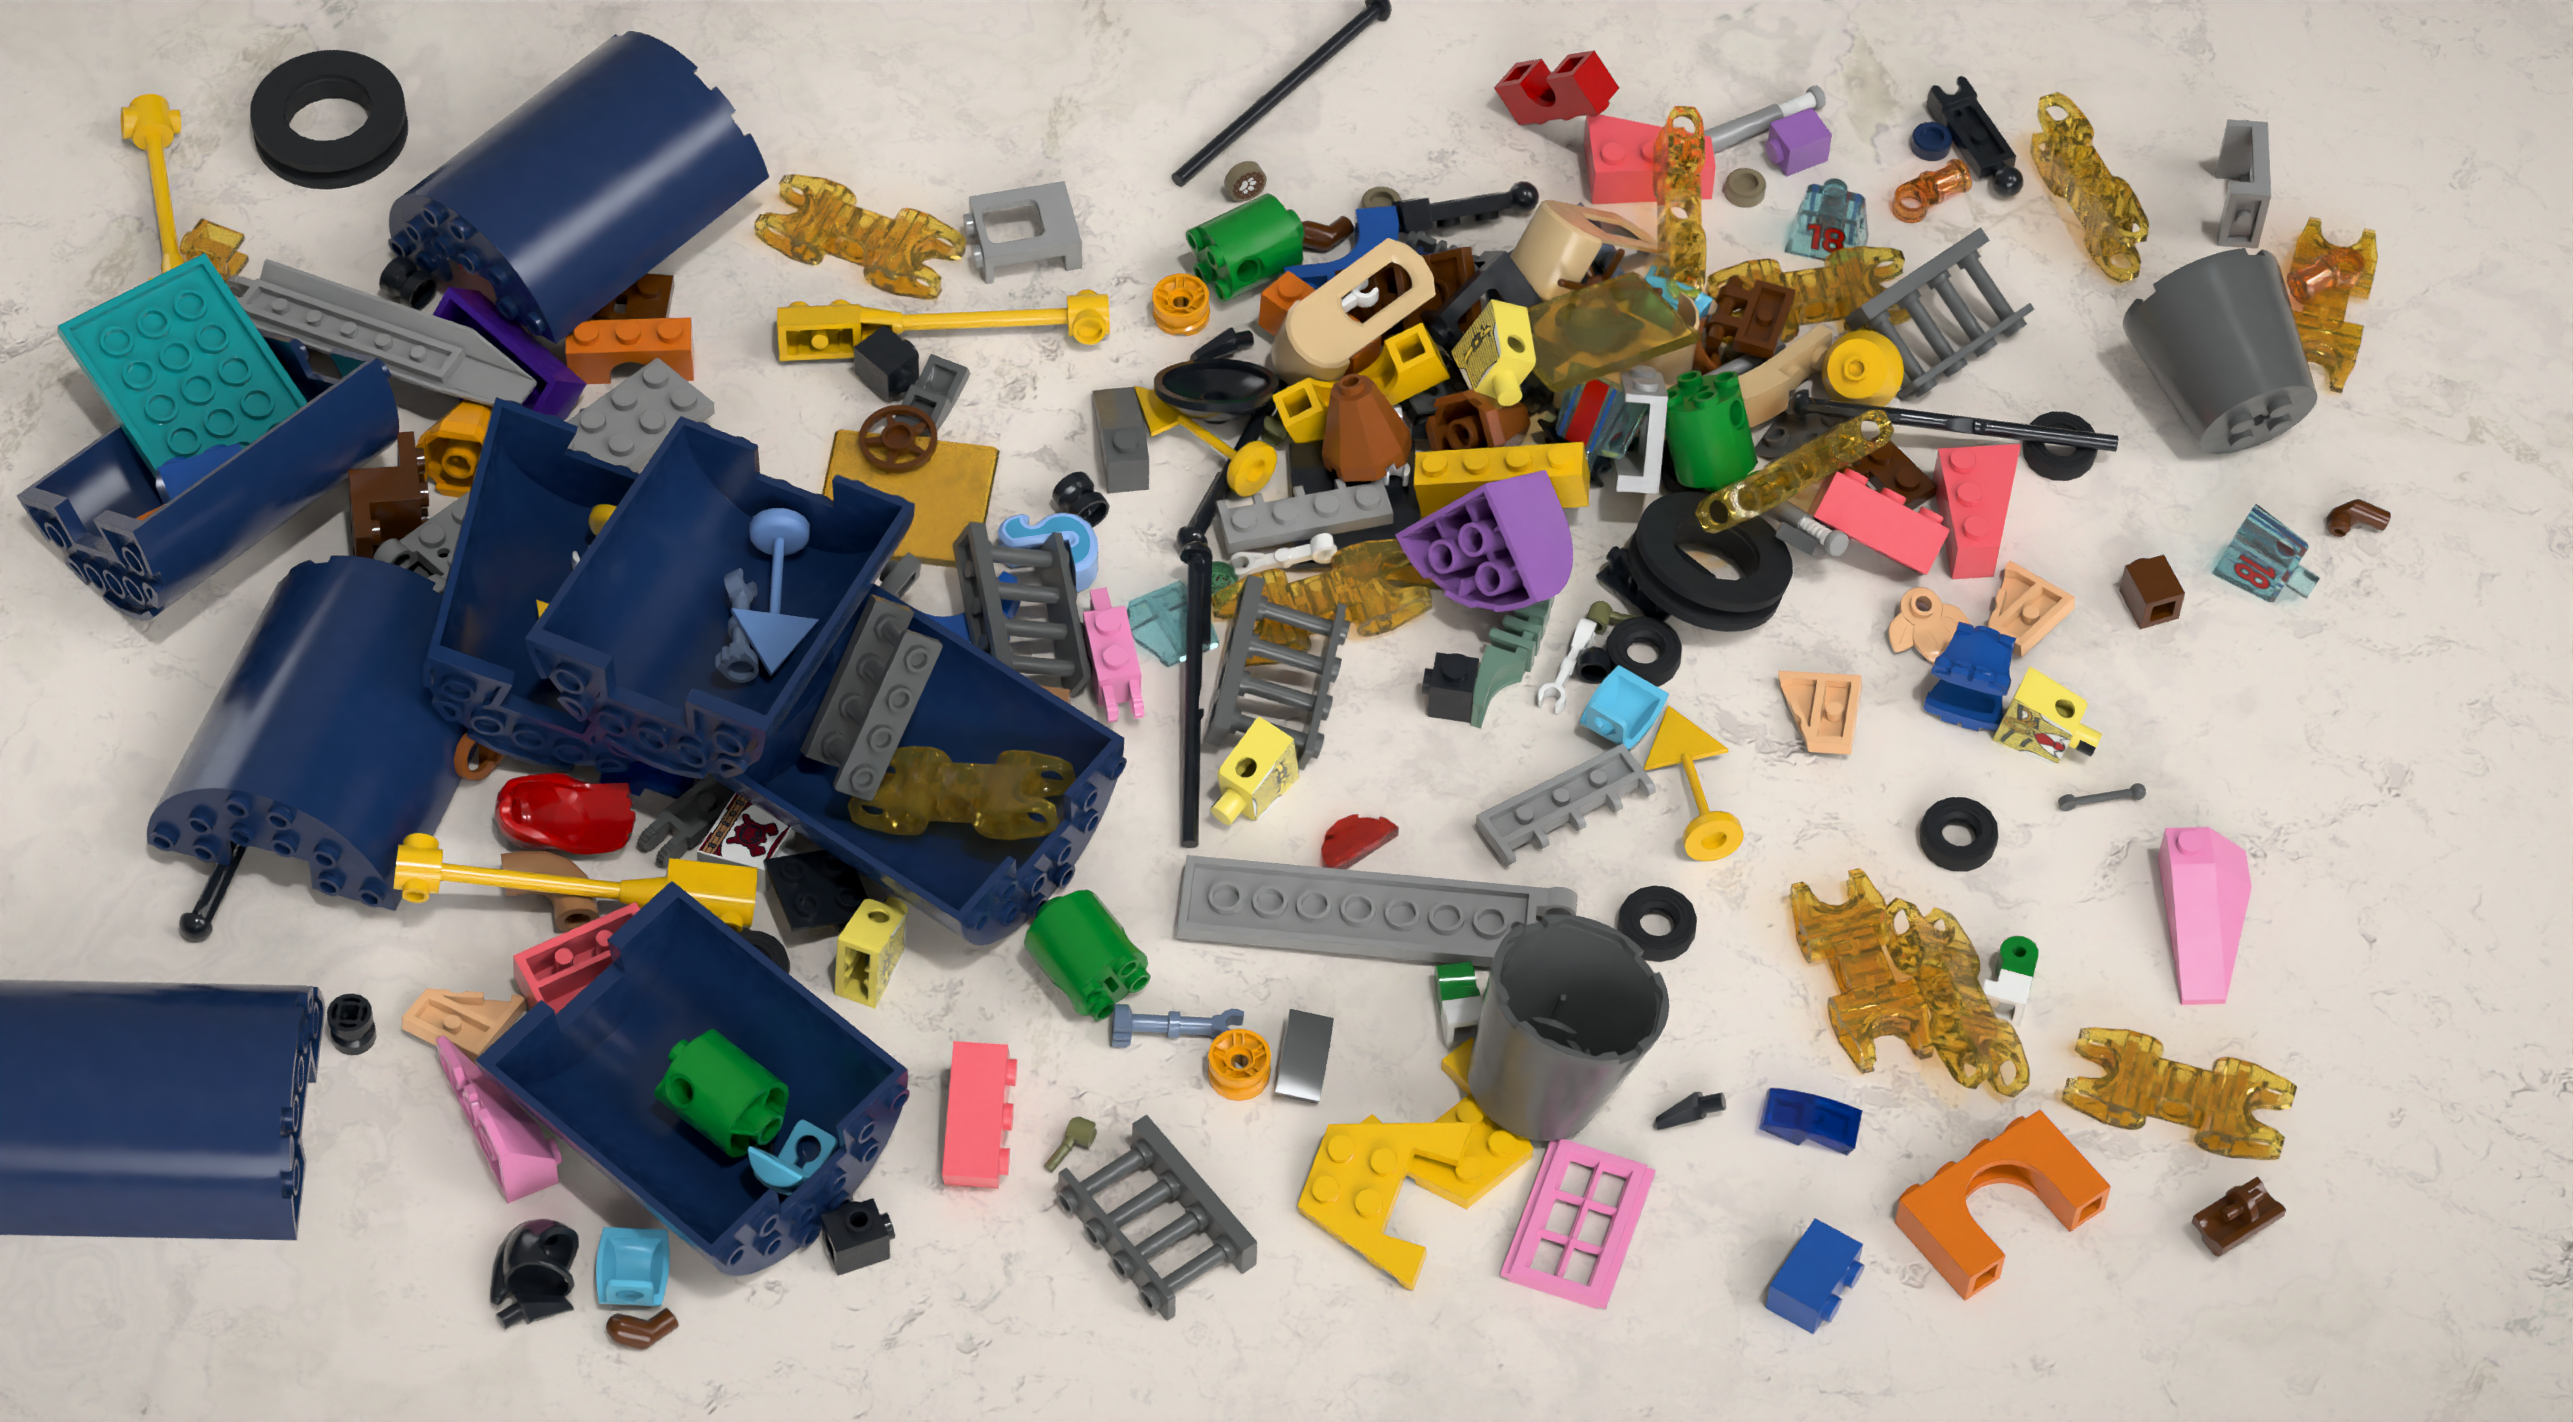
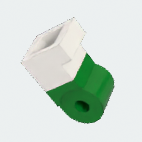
(2015, 975)
(1457, 1000)

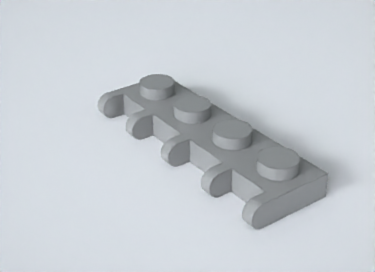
(1304, 515)
(1562, 801)

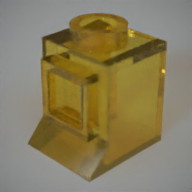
(218, 244)

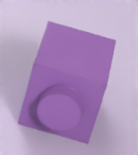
(1798, 142)

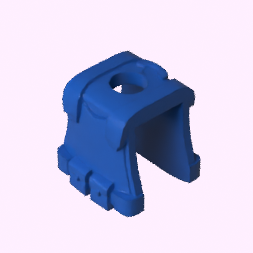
(1972, 678)

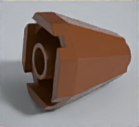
(1475, 422)
(1363, 431)

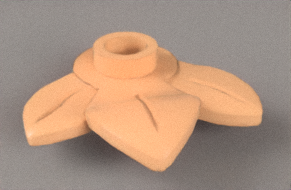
(1926, 630)

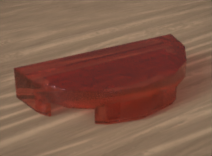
(1355, 839)

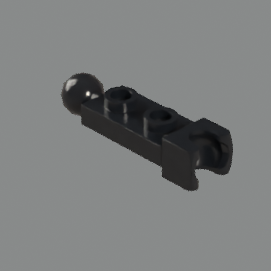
(1976, 136)
(1419, 213)

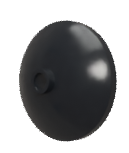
(1216, 388)

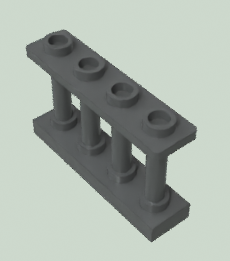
(1936, 276)
(991, 627)
(1245, 644)
(871, 697)
(1175, 1180)

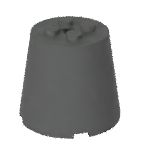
(2226, 349)
(1562, 1025)

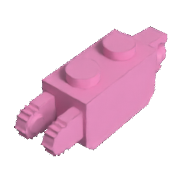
(1112, 656)

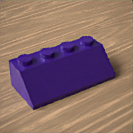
(556, 384)

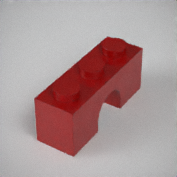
(1573, 89)

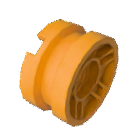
(1181, 304)
(1239, 1047)

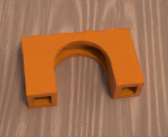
(2026, 1155)

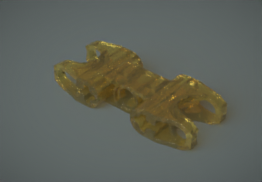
(1678, 184)
(2099, 200)
(884, 246)
(1822, 292)
(2321, 324)
(1794, 471)
(1354, 581)
(987, 795)
(1870, 997)
(1962, 1017)
(2211, 1101)

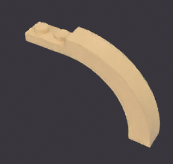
(1768, 385)

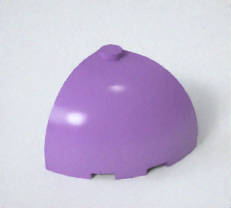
(1496, 545)

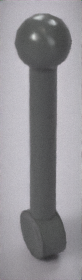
(2069, 802)

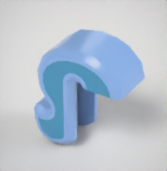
(1077, 537)

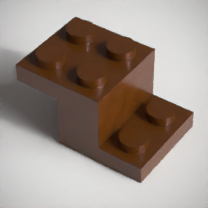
(1449, 271)
(388, 499)

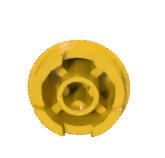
(1862, 369)

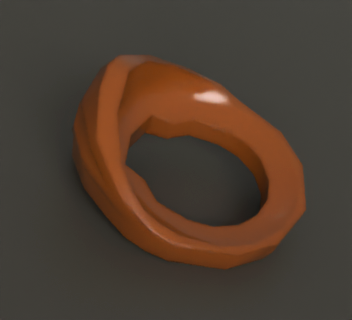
(1707, 359)
(487, 760)

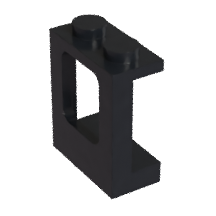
(1495, 272)

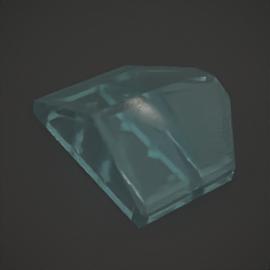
(1160, 623)

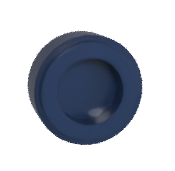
(1931, 141)

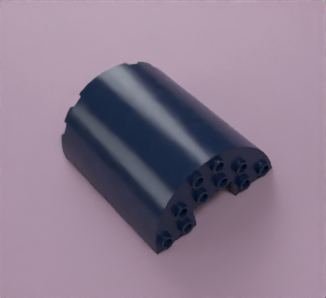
(583, 186)
(512, 549)
(151, 563)
(650, 606)
(973, 714)
(322, 734)
(607, 1050)
(155, 1108)

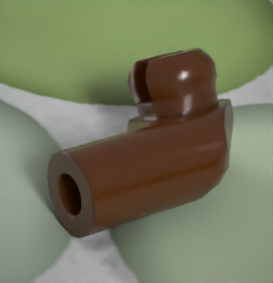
(1324, 237)
(2353, 512)
(639, 1332)

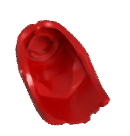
(564, 814)

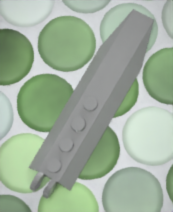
(408, 341)

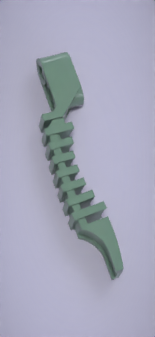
(1509, 655)

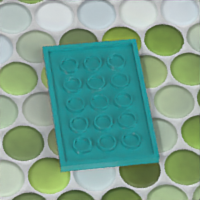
(182, 365)

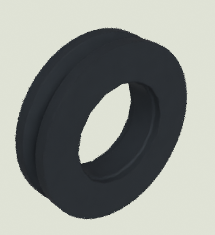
(338, 161)
(1697, 596)

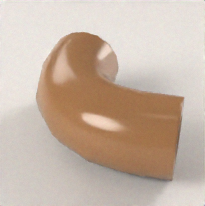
(569, 910)

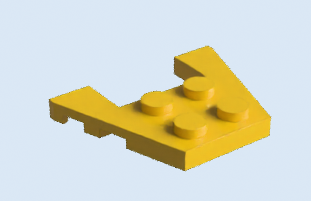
(1489, 1156)
(1361, 1177)

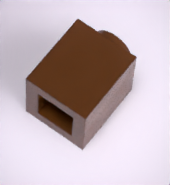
(2152, 591)

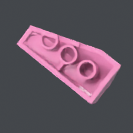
(2206, 906)
(506, 1133)

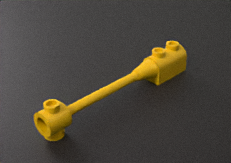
(152, 129)
(837, 328)
(721, 888)

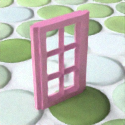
(1618, 1235)

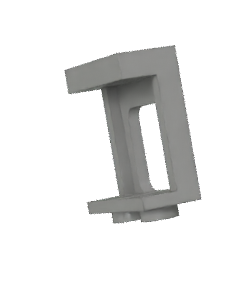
(2246, 159)
(1058, 222)
(1642, 469)

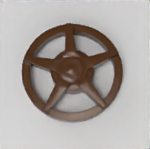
(898, 439)

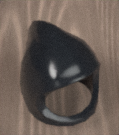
(535, 1260)

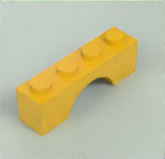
(1403, 369)
(1451, 474)

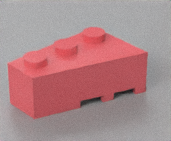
(1622, 160)
(1974, 501)
(1879, 520)
(568, 962)
(978, 1114)

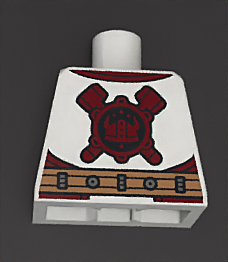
(745, 838)

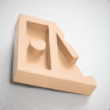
(2028, 607)
(1823, 708)
(462, 1018)

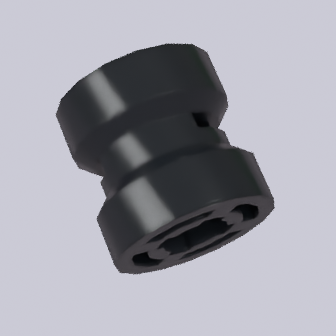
(403, 280)
(1077, 496)
(351, 1024)

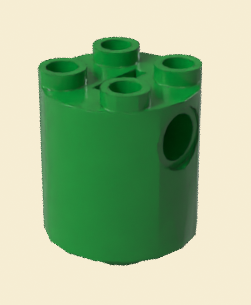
(1246, 246)
(1708, 430)
(1086, 953)
(723, 1093)

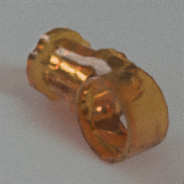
(1943, 182)
(2325, 275)

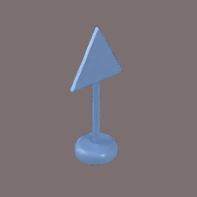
(774, 634)

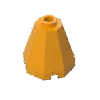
(454, 447)

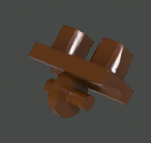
(2237, 1216)

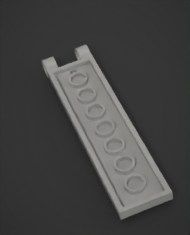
(617, 428)
(1357, 910)

